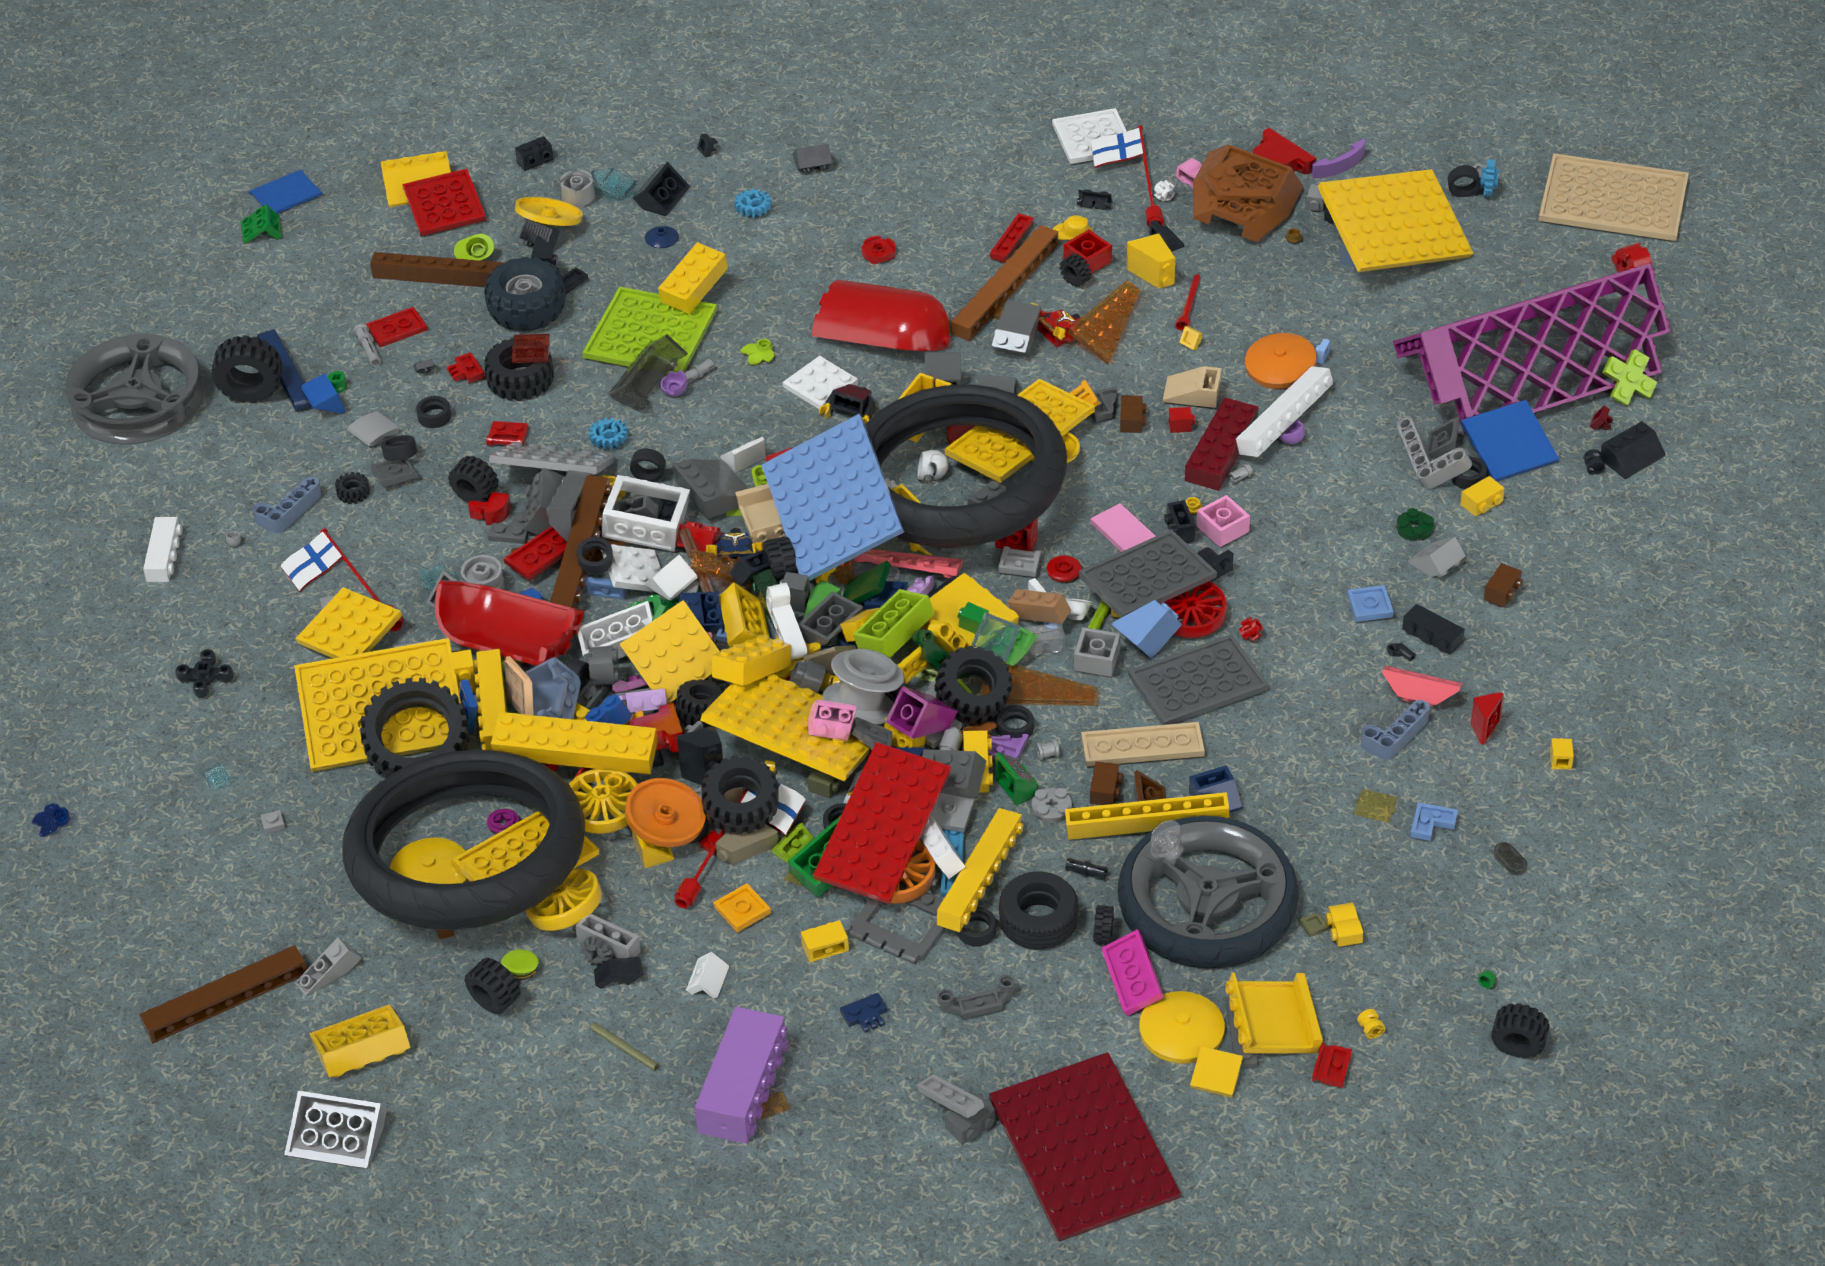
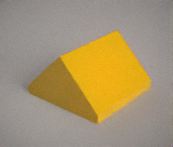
(651, 854)

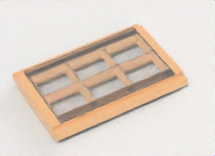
(518, 687)

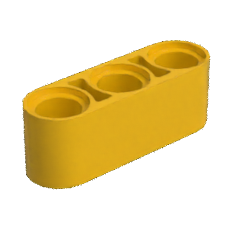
(947, 636)

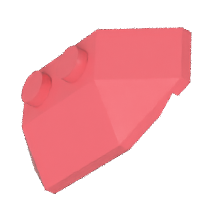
(1418, 686)

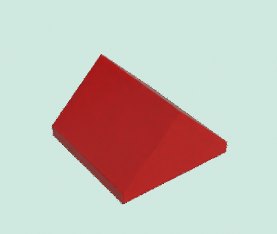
(1486, 715)

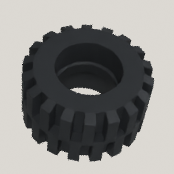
(473, 479)
(780, 557)
(695, 698)
(492, 985)
(1520, 1030)

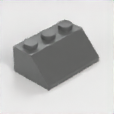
(825, 620)

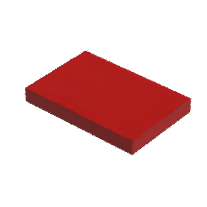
(396, 327)

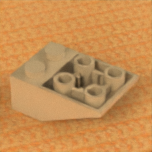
(1194, 387)

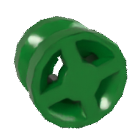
(338, 381)

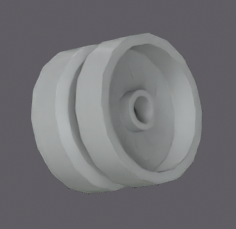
(484, 571)

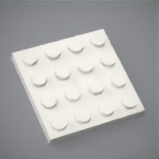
(1079, 130)

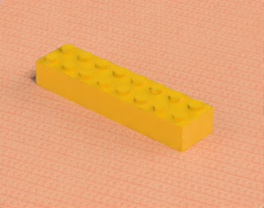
(576, 742)

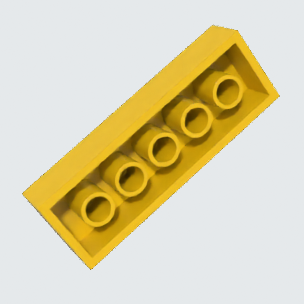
(490, 692)

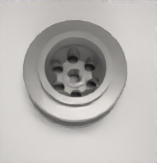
(864, 682)

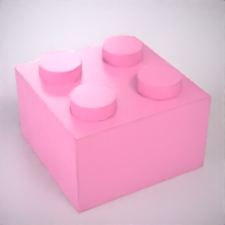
(1223, 521)

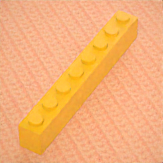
(1140, 815)
(979, 870)

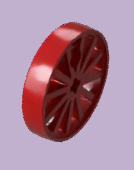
(1199, 610)

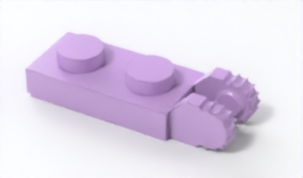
(921, 587)
(644, 700)

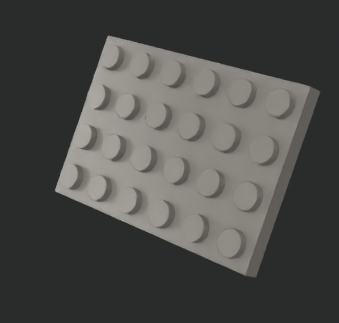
(552, 458)

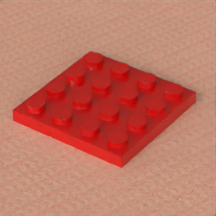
(444, 202)

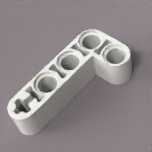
(784, 619)

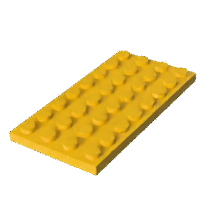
(1001, 454)

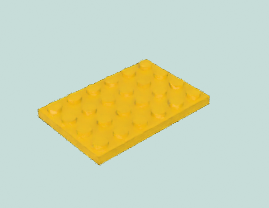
(510, 848)

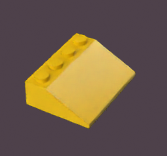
(411, 169)
(360, 1041)

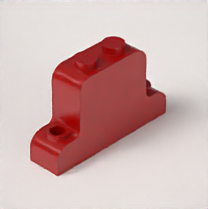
(1283, 151)
(666, 726)

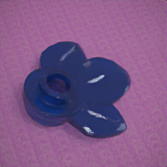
(51, 818)

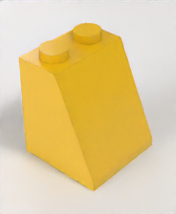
(1151, 261)

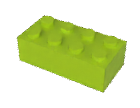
(894, 622)

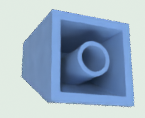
(1149, 626)

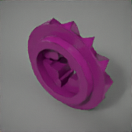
(495, 818)

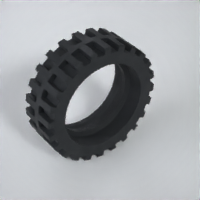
(409, 696)

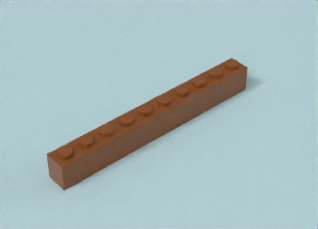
(1004, 282)

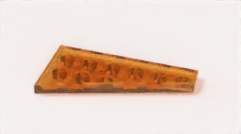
(1105, 322)
(1039, 688)

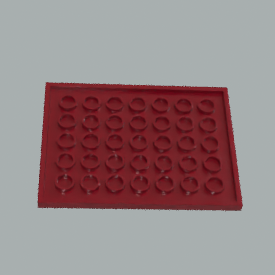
(1084, 1146)

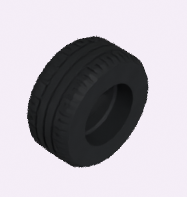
(1038, 931)

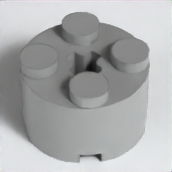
(577, 188)

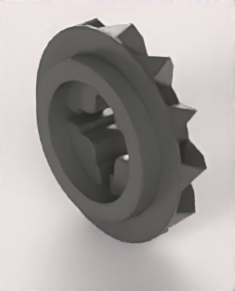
(604, 950)

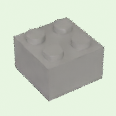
(1097, 652)

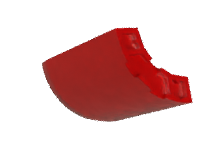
(882, 317)
(505, 620)

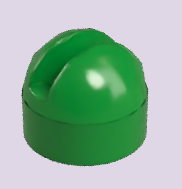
(1483, 982)

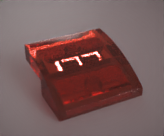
(531, 348)

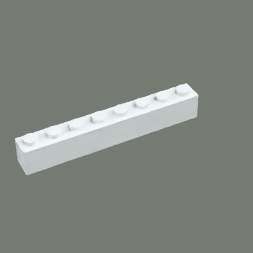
(1284, 411)

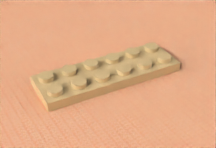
(1143, 743)

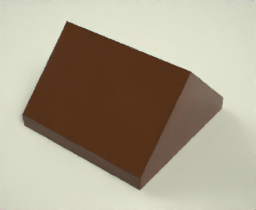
(1147, 788)

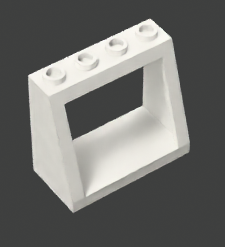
(643, 529)

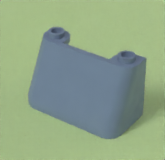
(554, 689)

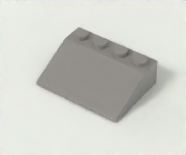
(335, 1129)

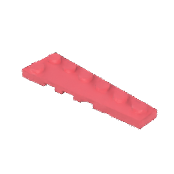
(947, 566)

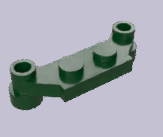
(932, 653)

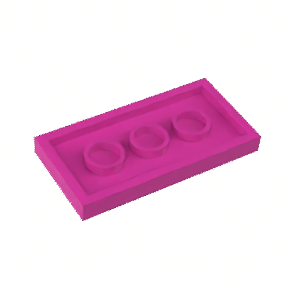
(1132, 972)

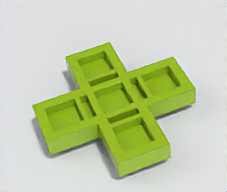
(1629, 377)

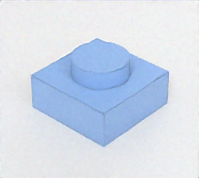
(1322, 351)

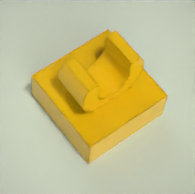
(1191, 338)

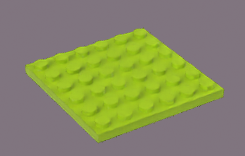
(640, 318)

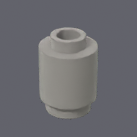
(951, 739)

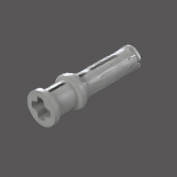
(365, 340)

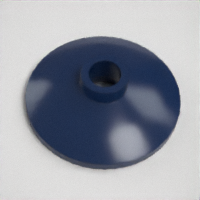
(661, 237)

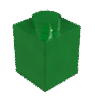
(971, 617)

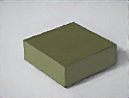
(1313, 924)

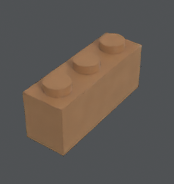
(1039, 606)

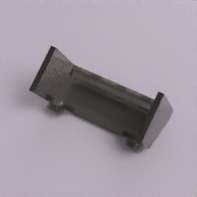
(646, 372)

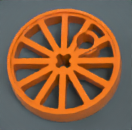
(912, 873)

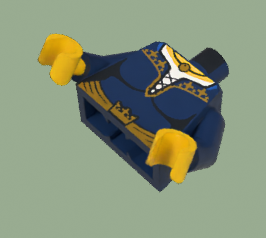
(735, 545)

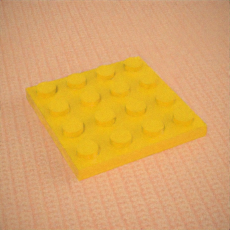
(348, 625)
(671, 651)

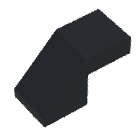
(623, 969)

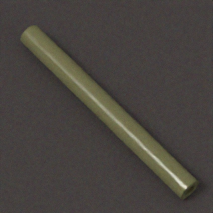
(624, 1046)

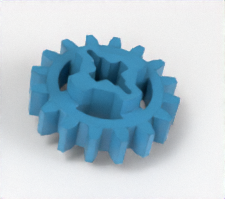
(1489, 178)
(753, 202)
(608, 433)

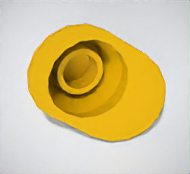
(1072, 227)

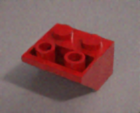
(702, 535)

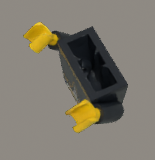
(851, 400)

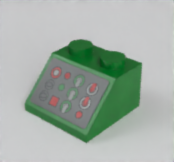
(1015, 779)

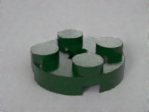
(1413, 516)

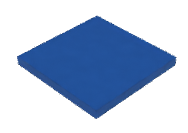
(1509, 440)

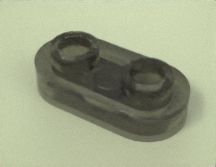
(1509, 857)

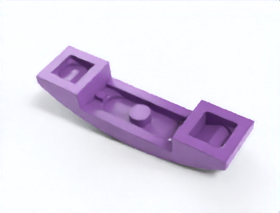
(1327, 168)

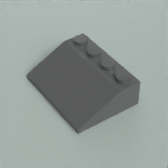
(710, 485)

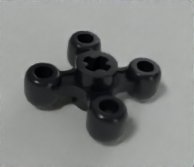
(204, 673)

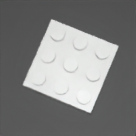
(817, 381)
(632, 567)

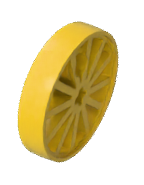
(603, 798)
(579, 897)

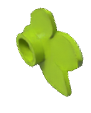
(759, 351)

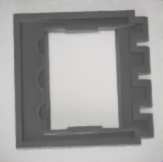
(894, 943)

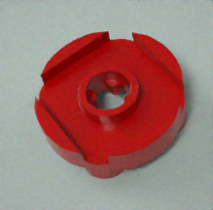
(885, 252)

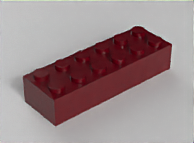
(1218, 445)

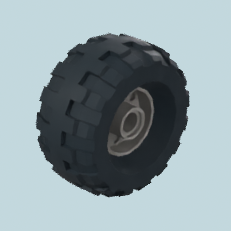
(525, 294)

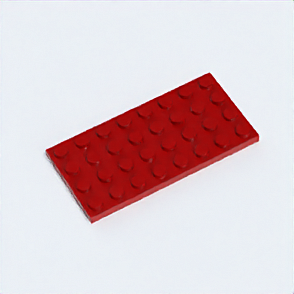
(882, 823)

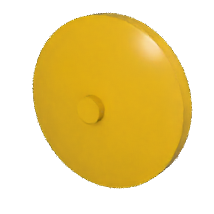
(548, 211)
(429, 861)
(1180, 1025)

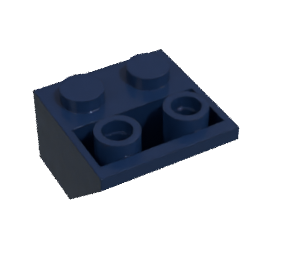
(705, 608)
(1216, 781)

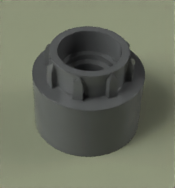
(808, 674)

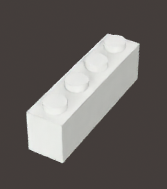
(162, 549)
(941, 849)

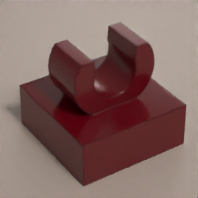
(1601, 419)

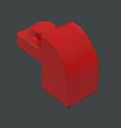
(493, 511)

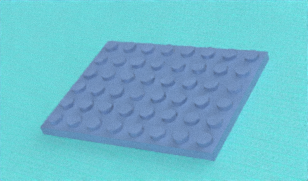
(832, 498)

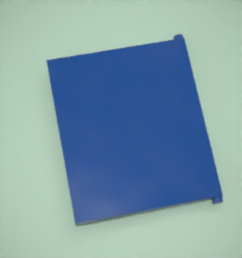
(286, 191)

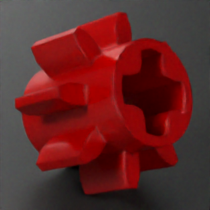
(1251, 629)

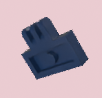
(865, 1012)

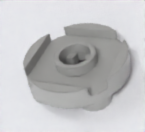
(1047, 796)

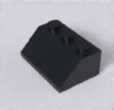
(661, 190)
(1632, 450)
(698, 752)

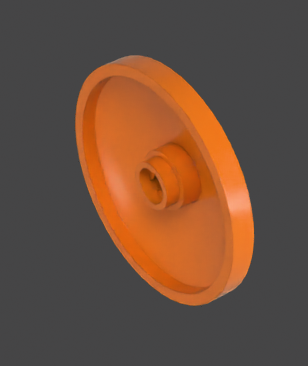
(1279, 360)
(664, 812)

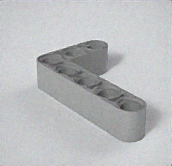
(1438, 470)

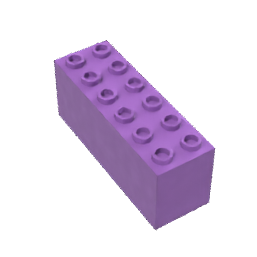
(741, 1075)

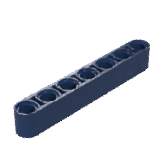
(289, 377)

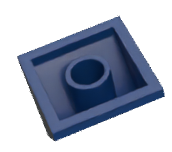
(322, 394)

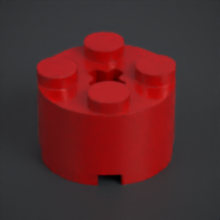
(1631, 257)

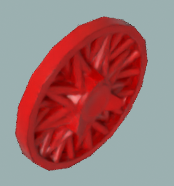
(1063, 568)

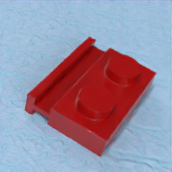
(1332, 1065)

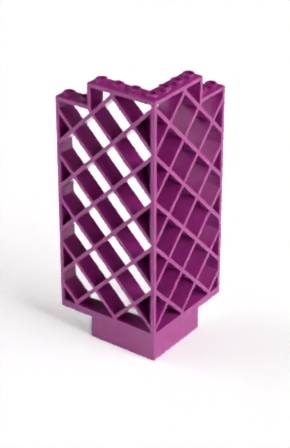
(1446, 372)

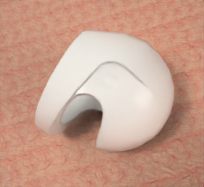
(930, 462)

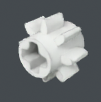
(1164, 191)

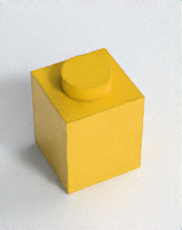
(1561, 753)

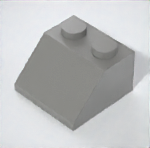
(1438, 557)

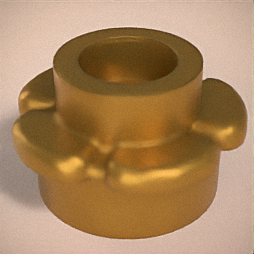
(1293, 235)

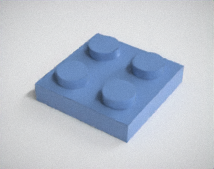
(1370, 603)

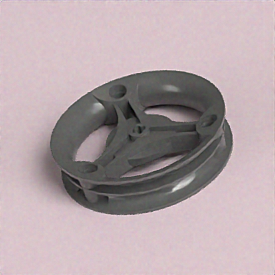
(134, 389)

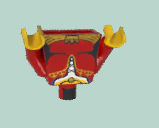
(1056, 325)

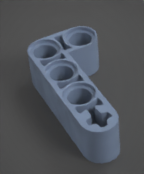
(289, 508)
(1389, 742)

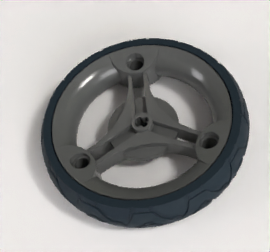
(1211, 893)

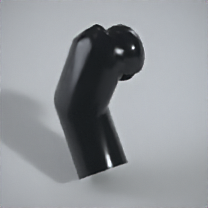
(1400, 649)

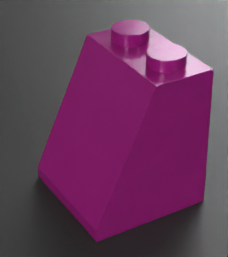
(919, 714)

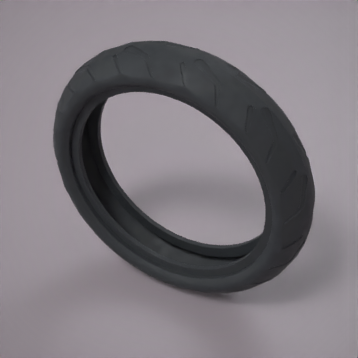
(983, 407)
(477, 901)

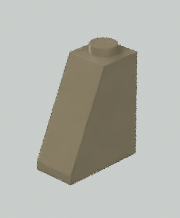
(739, 847)

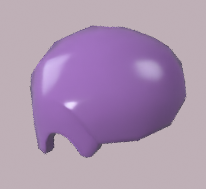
(674, 383)
(1293, 433)

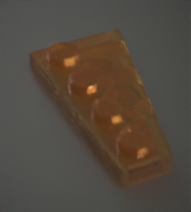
(714, 565)

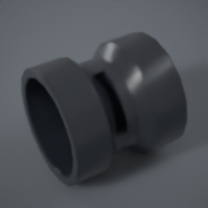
(1594, 462)

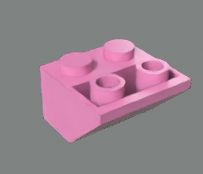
(831, 719)

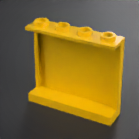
(957, 594)
(1274, 1015)

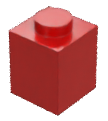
(1181, 419)

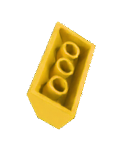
(742, 615)

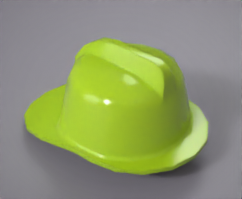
(474, 247)

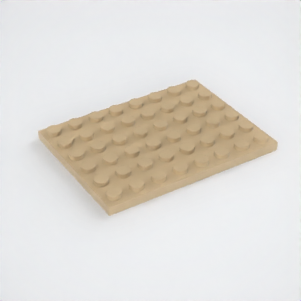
(1614, 197)

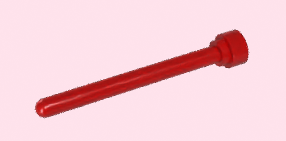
(1183, 320)

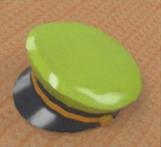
(521, 964)

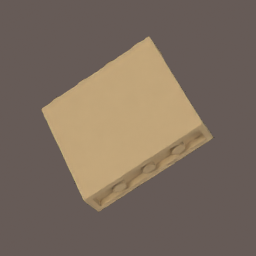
(760, 513)

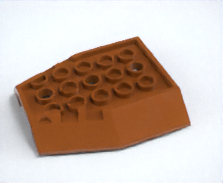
(1256, 216)

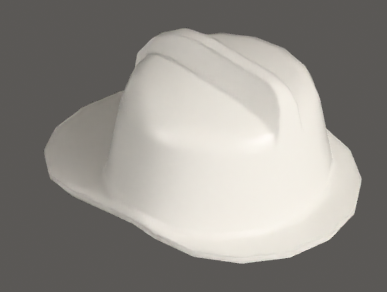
(1079, 608)

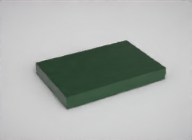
(867, 584)

